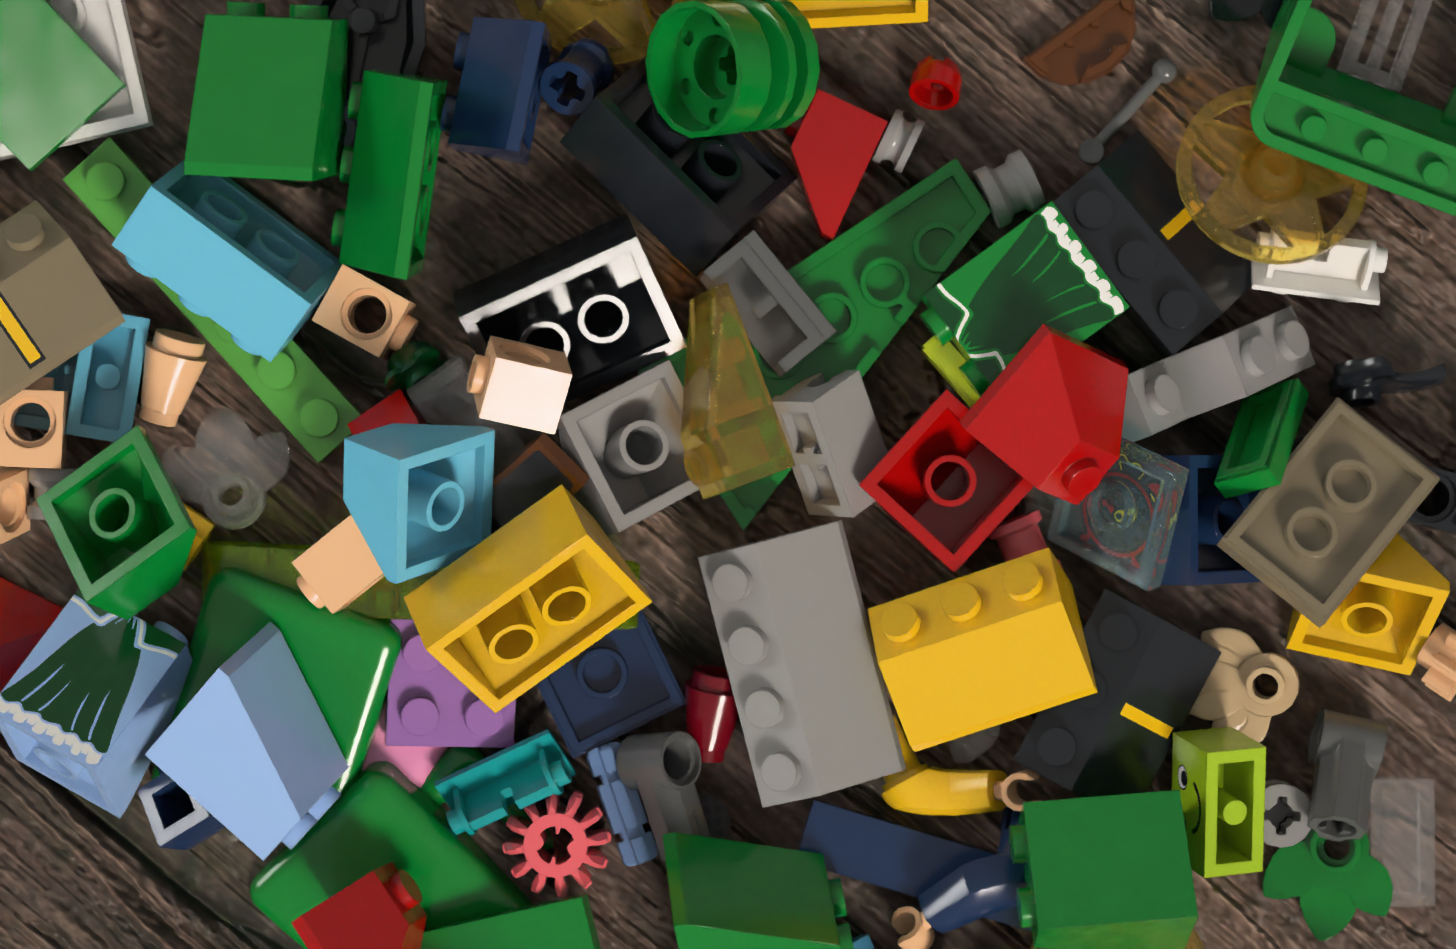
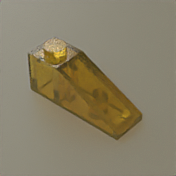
(727, 410)

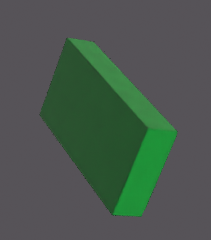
(1262, 439)

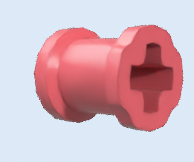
(1020, 536)

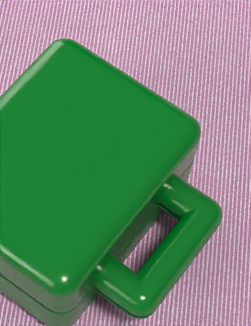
(340, 654)
(384, 822)

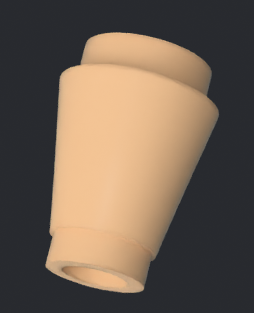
(169, 375)

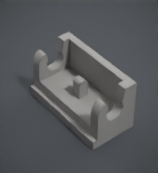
(831, 441)

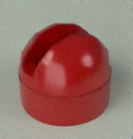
(948, 84)

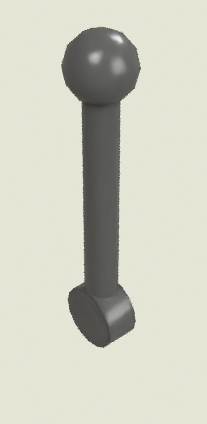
(1092, 149)

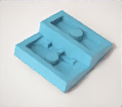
(100, 384)

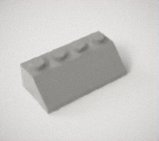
(802, 664)

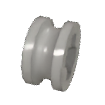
(898, 140)

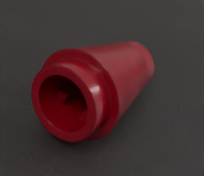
(710, 711)

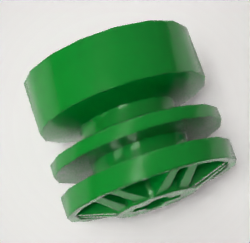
(731, 66)

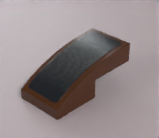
(530, 477)

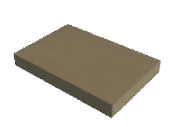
(1331, 514)

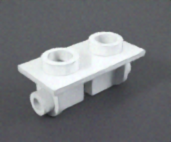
(1341, 274)

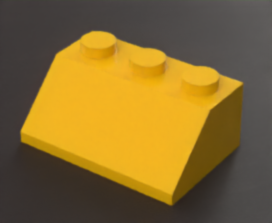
(526, 600)
(982, 649)

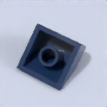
(497, 88)
(1200, 526)

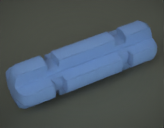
(621, 807)

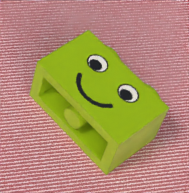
(1221, 799)

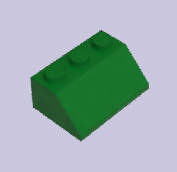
(390, 172)

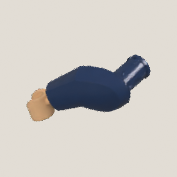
(964, 895)

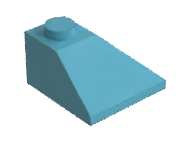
(420, 493)

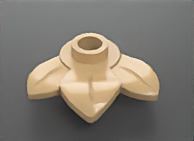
(1230, 689)

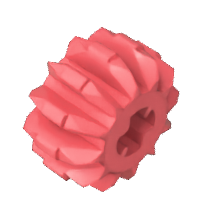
(578, 846)

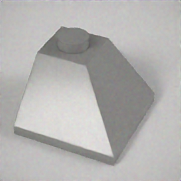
(629, 449)

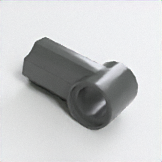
(1346, 759)
(665, 774)

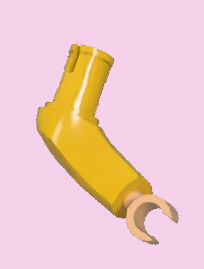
(950, 791)

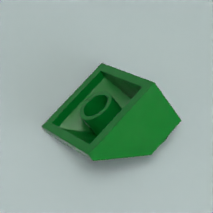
(121, 526)

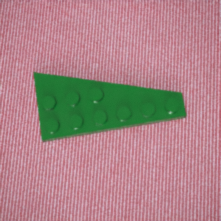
(867, 290)

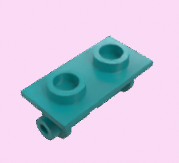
(511, 776)

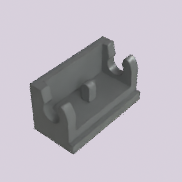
(771, 304)

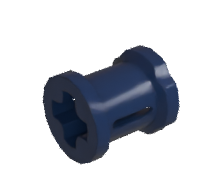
(560, 83)

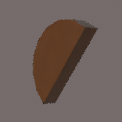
(1087, 45)

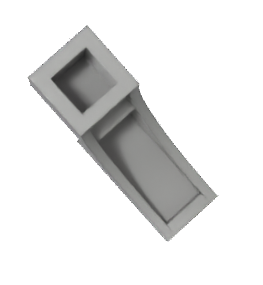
(1215, 373)

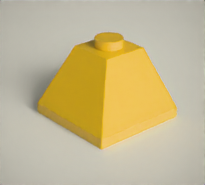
(1383, 615)

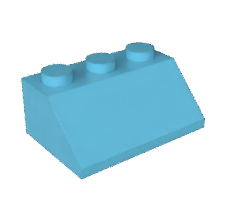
(228, 258)

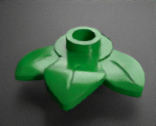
(1329, 885)

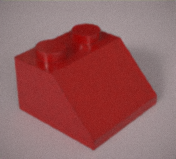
(945, 484)

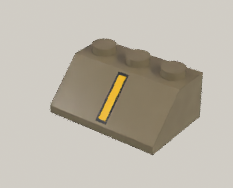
(47, 300)

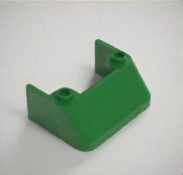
(1348, 121)

